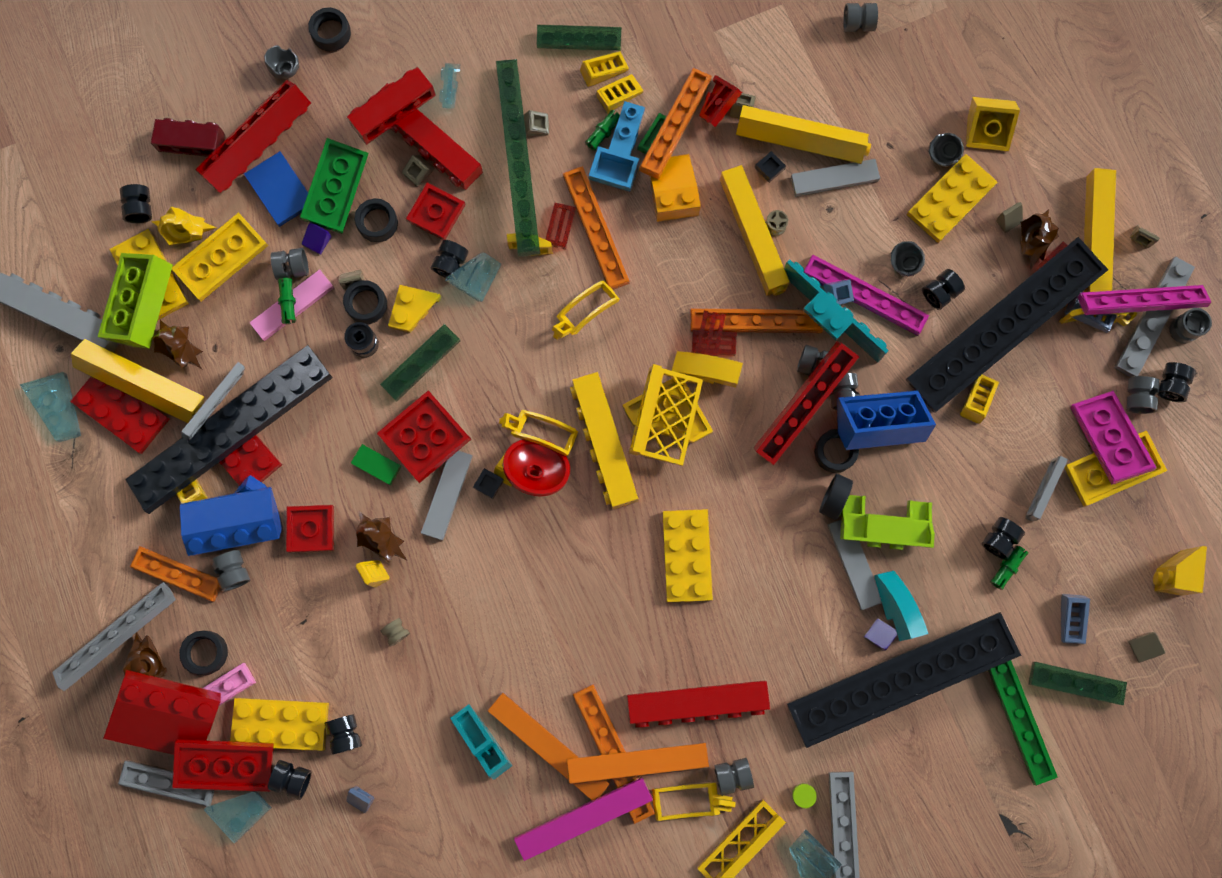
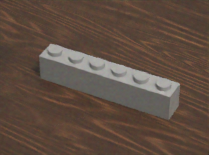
(51, 310)

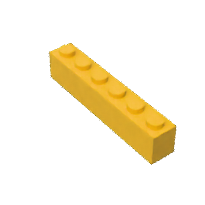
(604, 440)

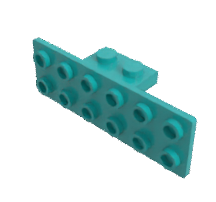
(830, 315)

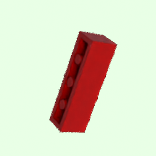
(391, 105)

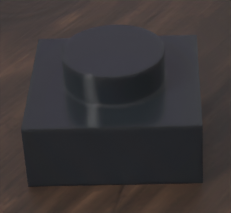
(770, 166)
(488, 483)

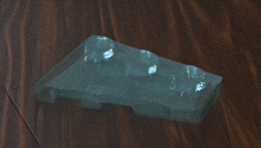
(52, 401)

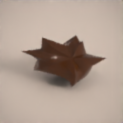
(1037, 235)
(175, 344)
(378, 537)
(144, 658)

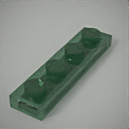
(579, 37)
(420, 362)
(1077, 683)

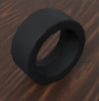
(322, 16)
(368, 206)
(360, 286)
(827, 465)
(836, 496)
(185, 652)

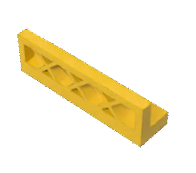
(750, 849)

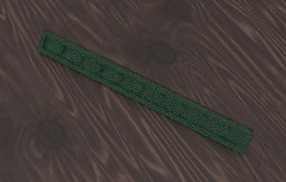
(517, 158)

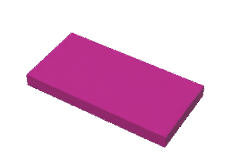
(1113, 437)

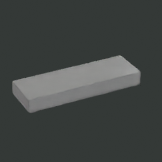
(1046, 488)

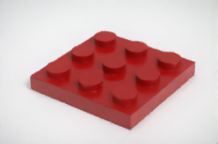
(424, 436)

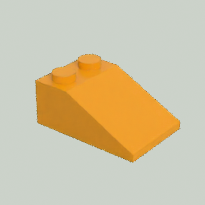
(676, 190)

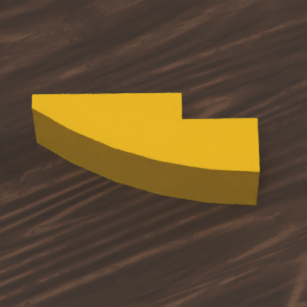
(708, 368)

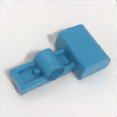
(615, 165)

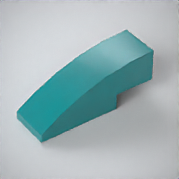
(900, 606)
(481, 742)

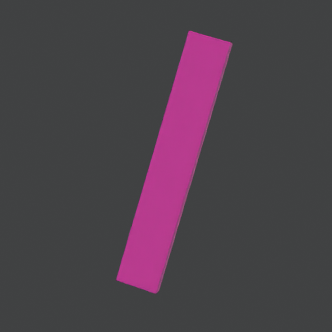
(869, 296)
(1144, 300)
(583, 819)

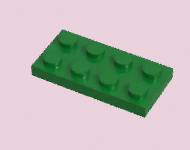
(334, 186)

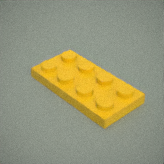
(951, 198)
(146, 244)
(219, 257)
(1092, 482)
(687, 555)
(280, 722)

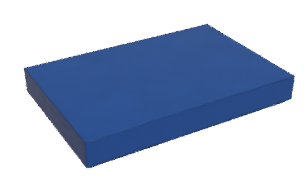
(278, 188)

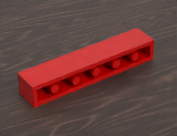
(253, 136)
(438, 147)
(806, 402)
(698, 702)

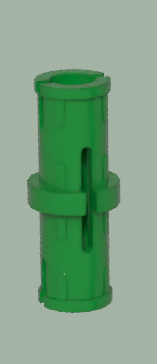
(602, 130)
(286, 301)
(1009, 567)

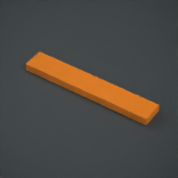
(675, 123)
(596, 228)
(758, 321)
(606, 739)
(541, 742)
(637, 763)

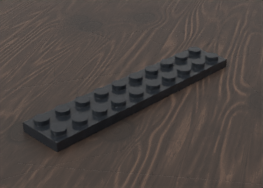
(1006, 324)
(228, 429)
(903, 679)

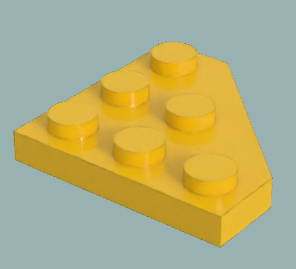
(700, 426)

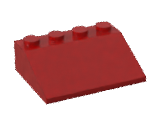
(160, 711)

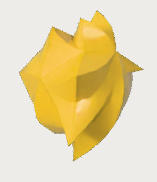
(181, 226)

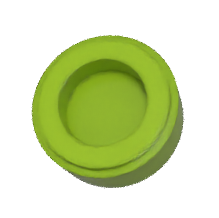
(804, 795)

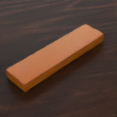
(176, 573)

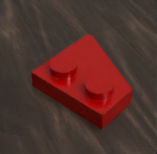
(719, 101)

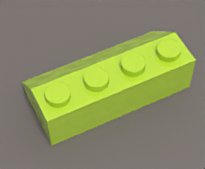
(135, 300)

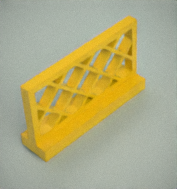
(648, 407)

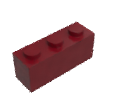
(186, 137)

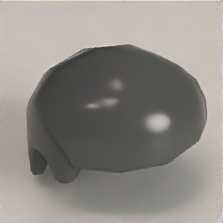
(281, 62)
(946, 149)
(907, 258)

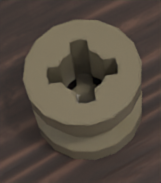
(778, 218)
(395, 632)

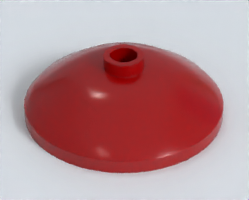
(528, 459)

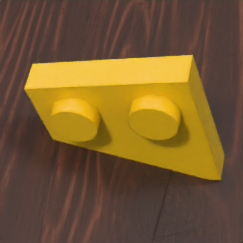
(411, 307)

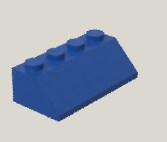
(883, 420)
(229, 521)

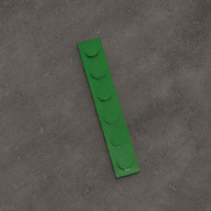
(1022, 723)

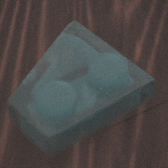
(448, 93)
(475, 276)
(238, 814)
(813, 858)

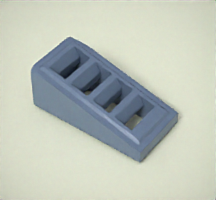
(1090, 319)
(1066, 618)

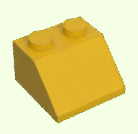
(991, 123)
(1182, 573)

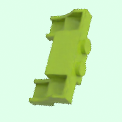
(912, 530)

